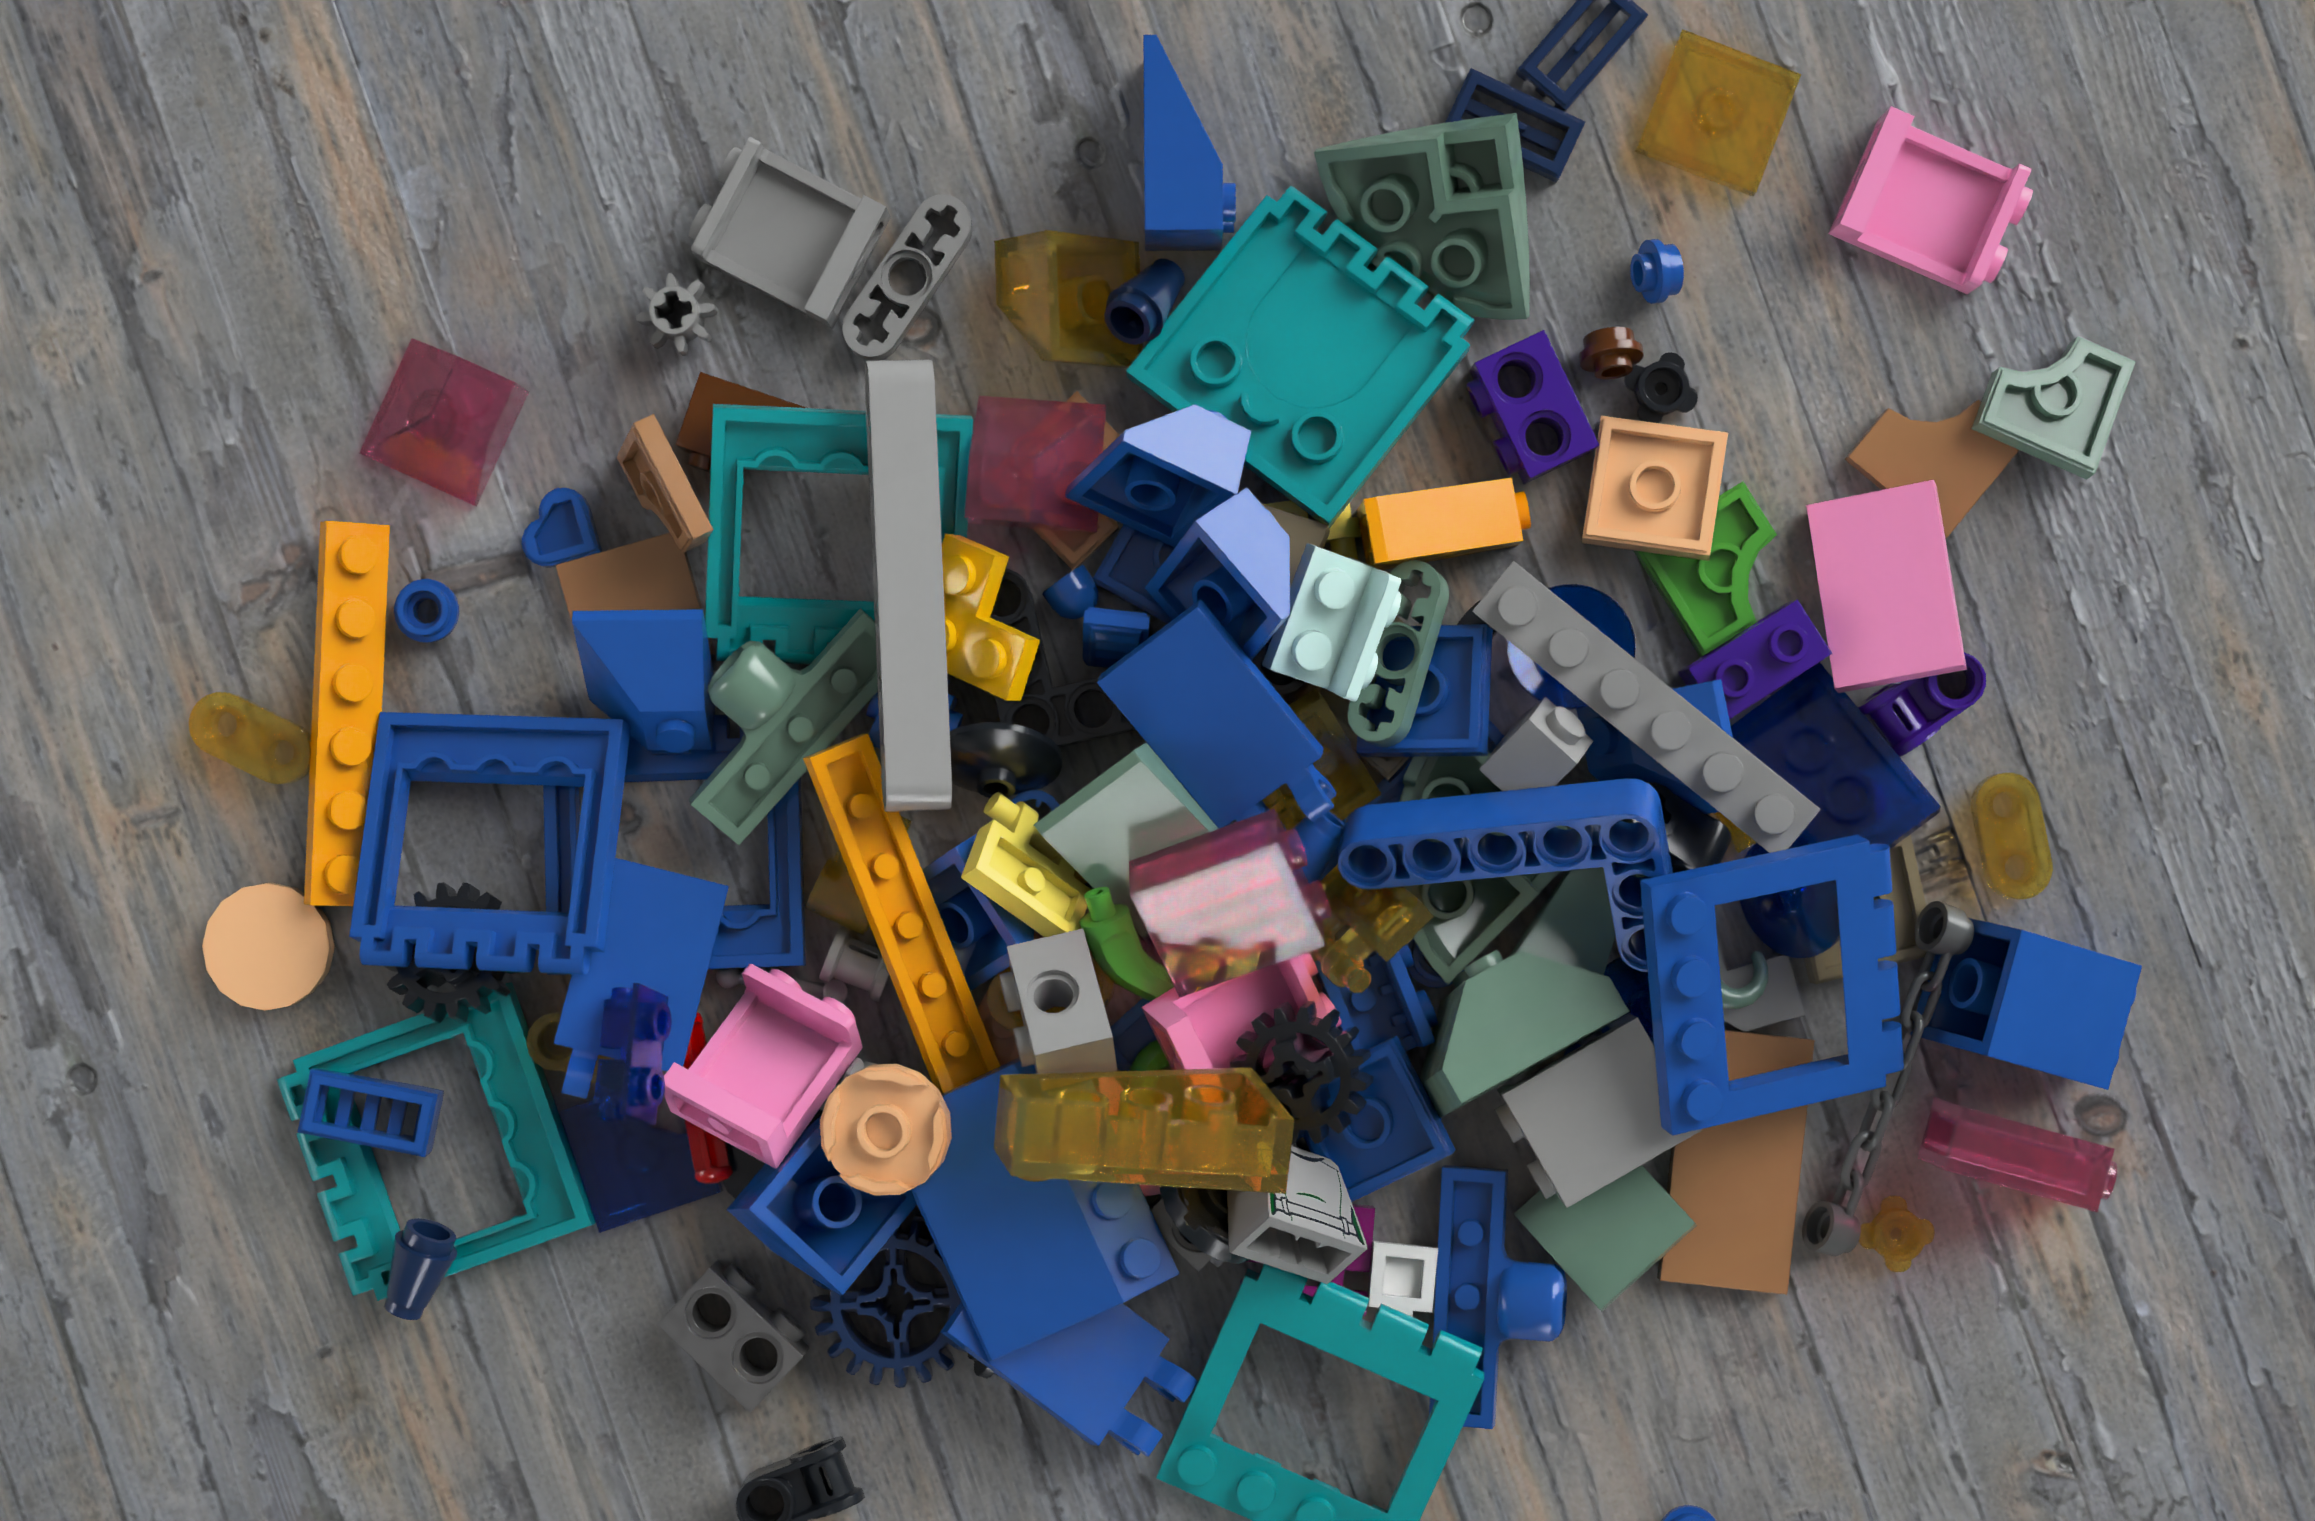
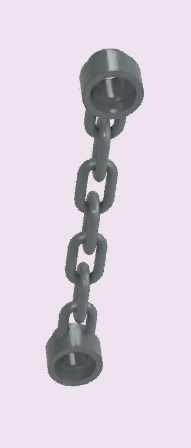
(1828, 1225)

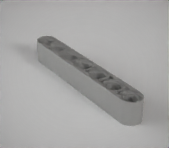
(908, 585)

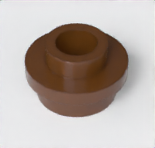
(1610, 352)

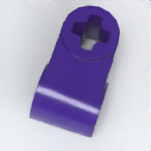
(1920, 707)

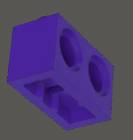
(1548, 402)
(1761, 657)

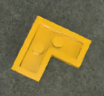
(976, 645)

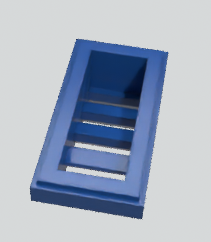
(1112, 635)
(425, 1127)

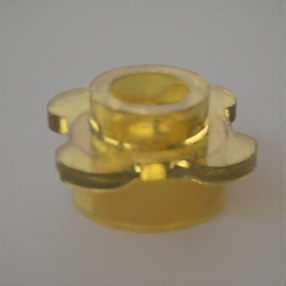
(1914, 1234)

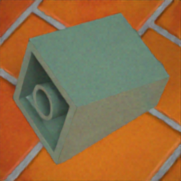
(1122, 817)

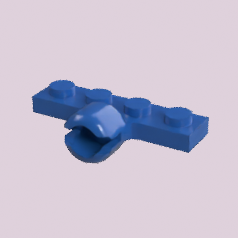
(1480, 1288)

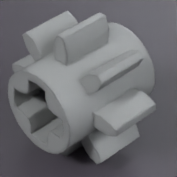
(662, 304)

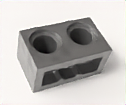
(722, 1347)

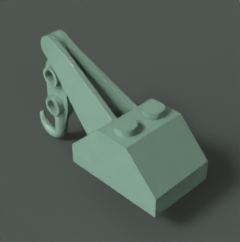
(1539, 997)

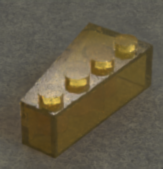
(1146, 1128)

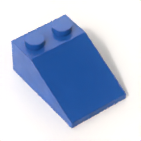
(1182, 171)

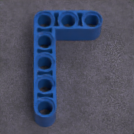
(1529, 847)

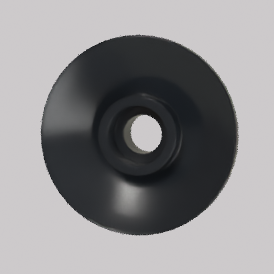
(1002, 758)

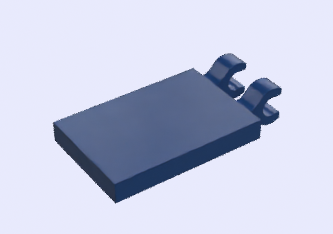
(1217, 720)
(657, 937)
(1088, 1373)

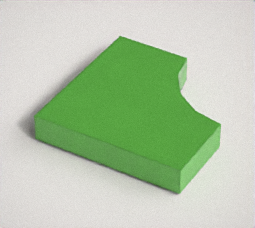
(1713, 594)

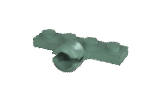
(783, 721)

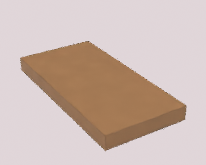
(1741, 1182)

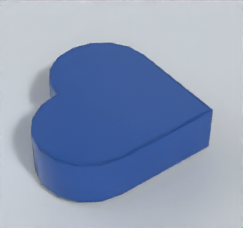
(562, 531)

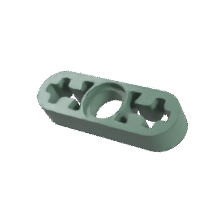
(1426, 612)

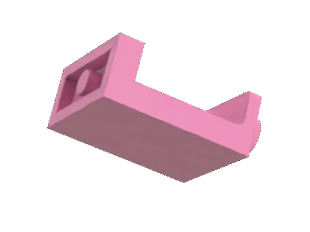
(1931, 204)
(1205, 1025)
(766, 1066)

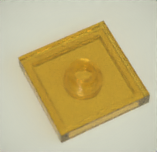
(1717, 113)

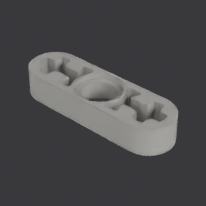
(946, 247)

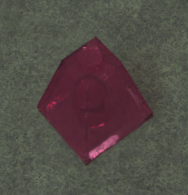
(444, 421)
(1026, 459)

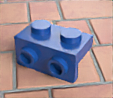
(1387, 1005)

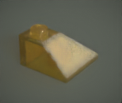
(1058, 291)

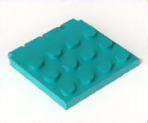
(1306, 351)

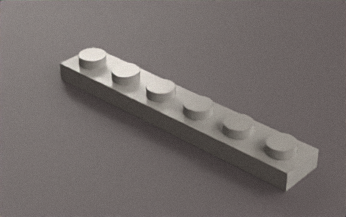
(1646, 710)

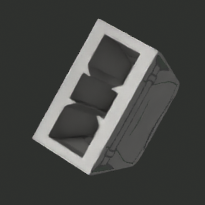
(1302, 1231)

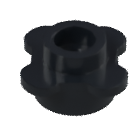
(1670, 373)

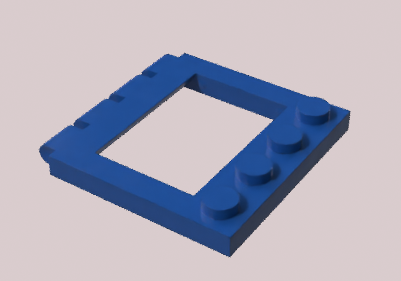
(490, 751)
(747, 933)
(1688, 990)

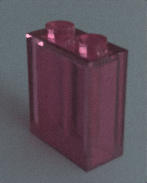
(1229, 902)
(2018, 1155)

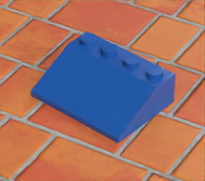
(1026, 1250)

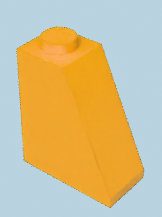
(1442, 522)

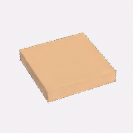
(1655, 488)

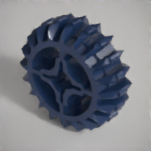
(865, 1302)

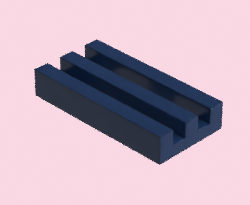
(1547, 84)
(1530, 105)

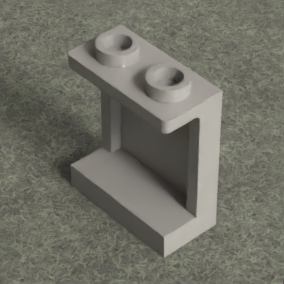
(787, 232)
(1590, 1113)

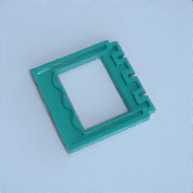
(799, 442)
(523, 1116)
(1334, 1323)

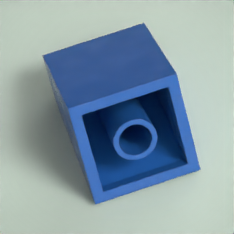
(2035, 1003)

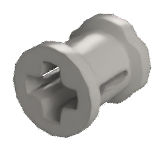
(855, 964)

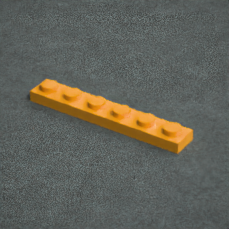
(344, 703)
(902, 914)

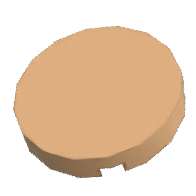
(267, 946)
(885, 1129)

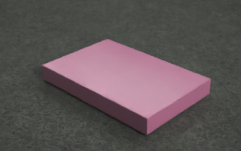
(1886, 587)

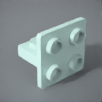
(1334, 622)

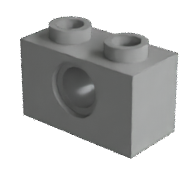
(1058, 974)

